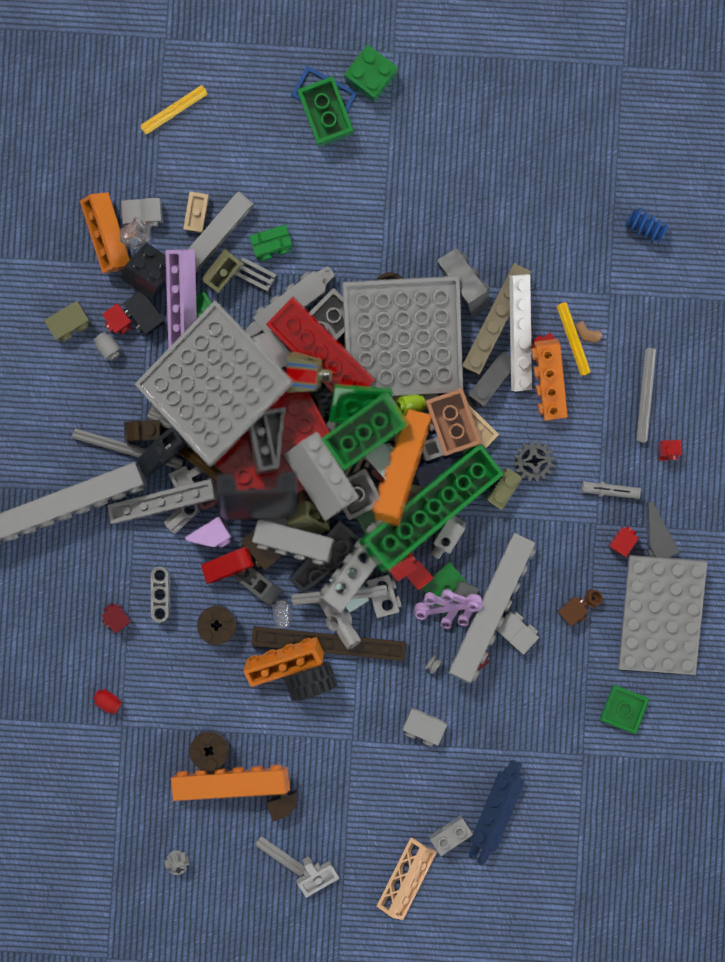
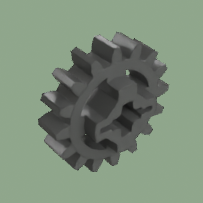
(533, 452)

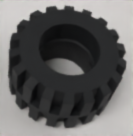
(310, 682)

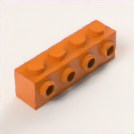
(104, 232)
(550, 379)
(284, 661)

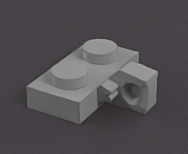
(316, 876)

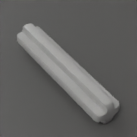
(280, 856)

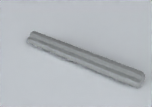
(646, 395)
(364, 592)

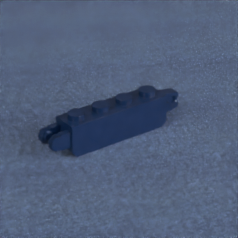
(496, 812)

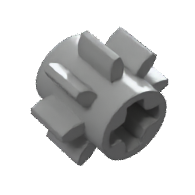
(177, 862)

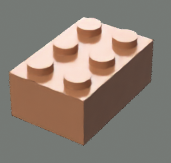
(453, 421)

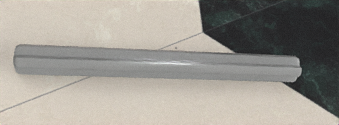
(118, 446)

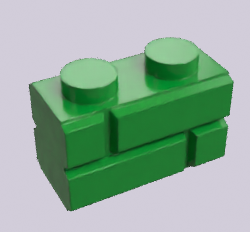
(271, 242)

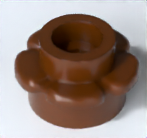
(597, 598)

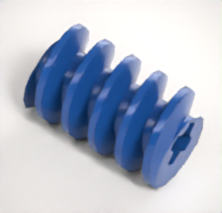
(646, 225)

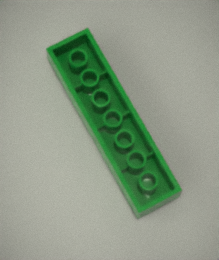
(432, 507)

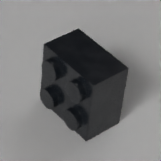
(146, 271)

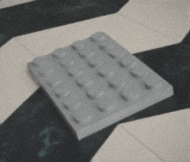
(662, 614)

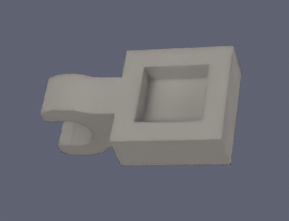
(184, 476)

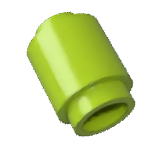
(411, 402)

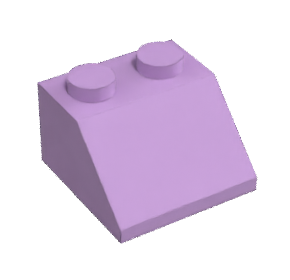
(212, 534)

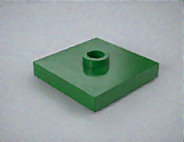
(443, 580)
(624, 709)

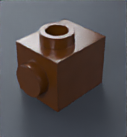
(573, 610)

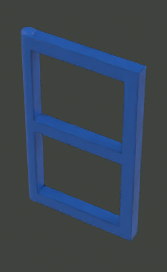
(309, 69)

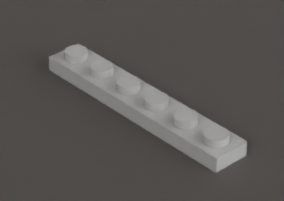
(162, 501)

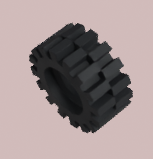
(322, 398)

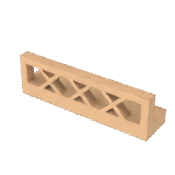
(409, 881)

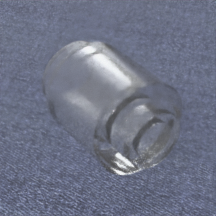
(282, 614)

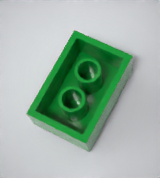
(325, 111)

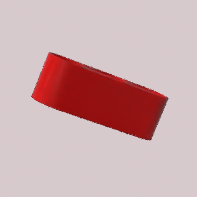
(226, 565)

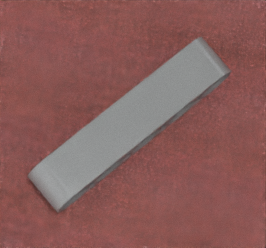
(220, 228)

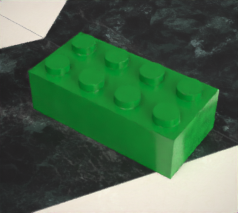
(365, 431)

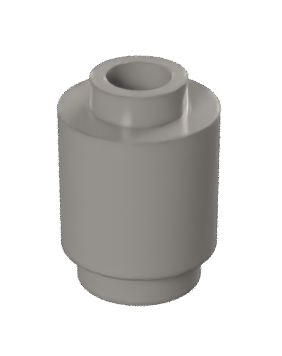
(107, 346)

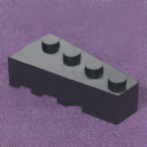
(310, 573)

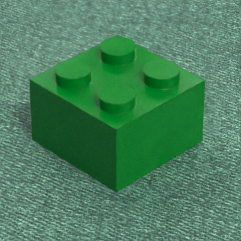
(370, 73)

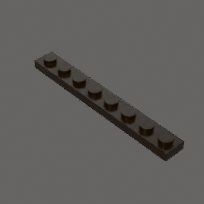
(330, 643)

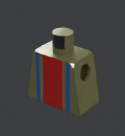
(306, 372)

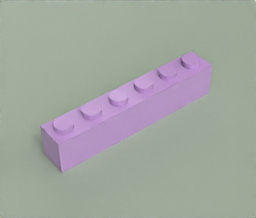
(180, 292)

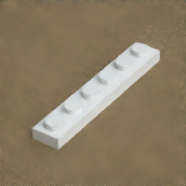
(520, 332)

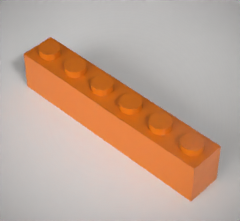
(402, 468)
(230, 783)

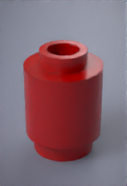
(107, 701)

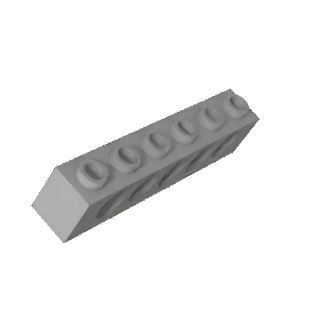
(328, 592)

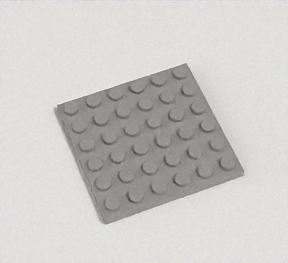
(406, 332)
(213, 383)

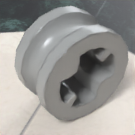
(433, 664)

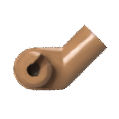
(588, 335)

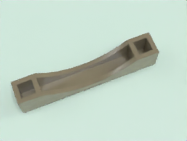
(492, 326)

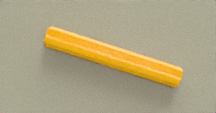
(173, 109)
(573, 339)

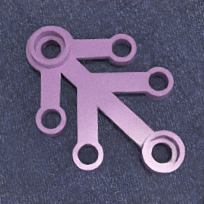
(470, 604)

